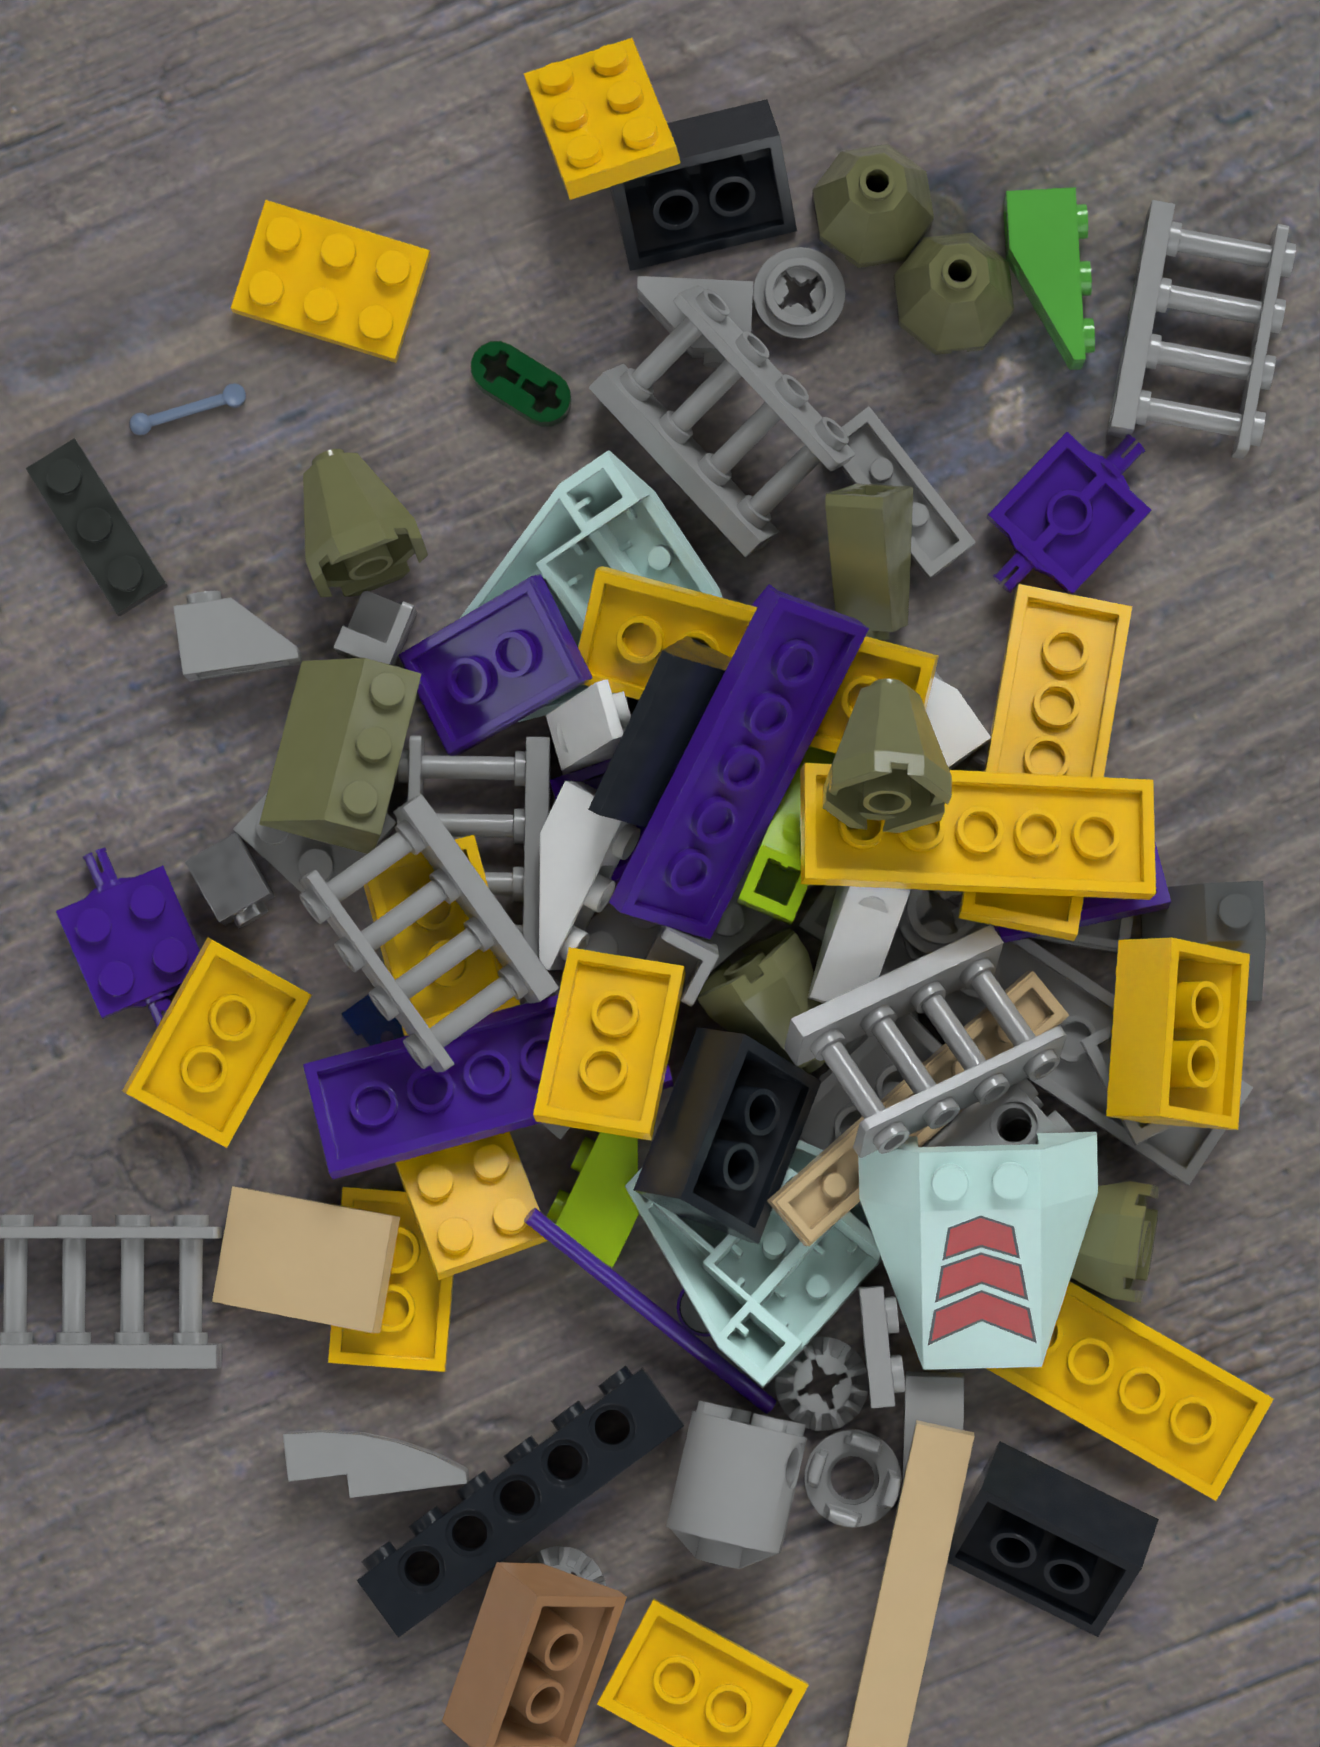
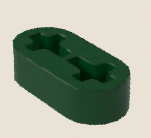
(528, 372)

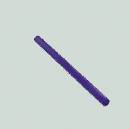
(650, 1310)

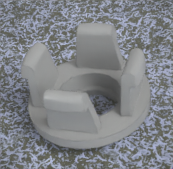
(852, 1511)

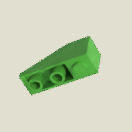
(1044, 255)

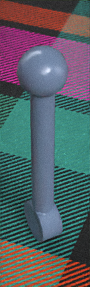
(233, 396)

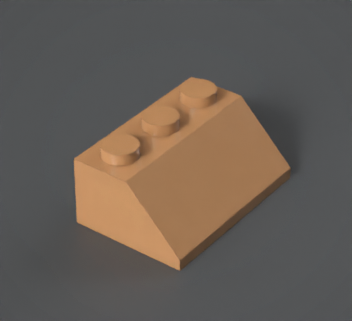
(533, 1658)

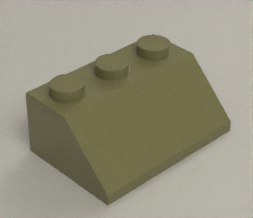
(340, 751)

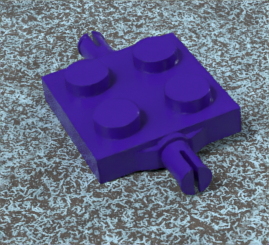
(1068, 513)
(130, 939)

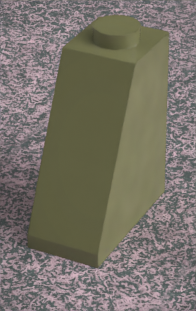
(871, 554)

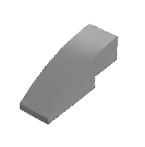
(370, 1462)

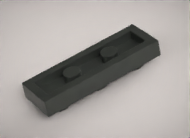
(96, 527)

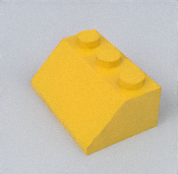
(1178, 1033)

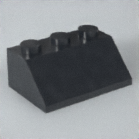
(719, 196)
(659, 731)
(727, 1133)
(1050, 1539)

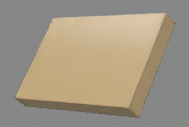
(306, 1259)

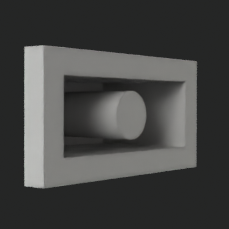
(658, 297)
(226, 639)

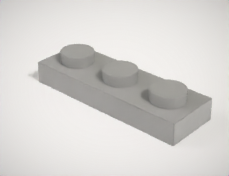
(880, 460)

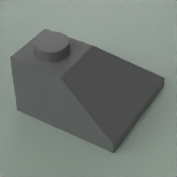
(1218, 916)

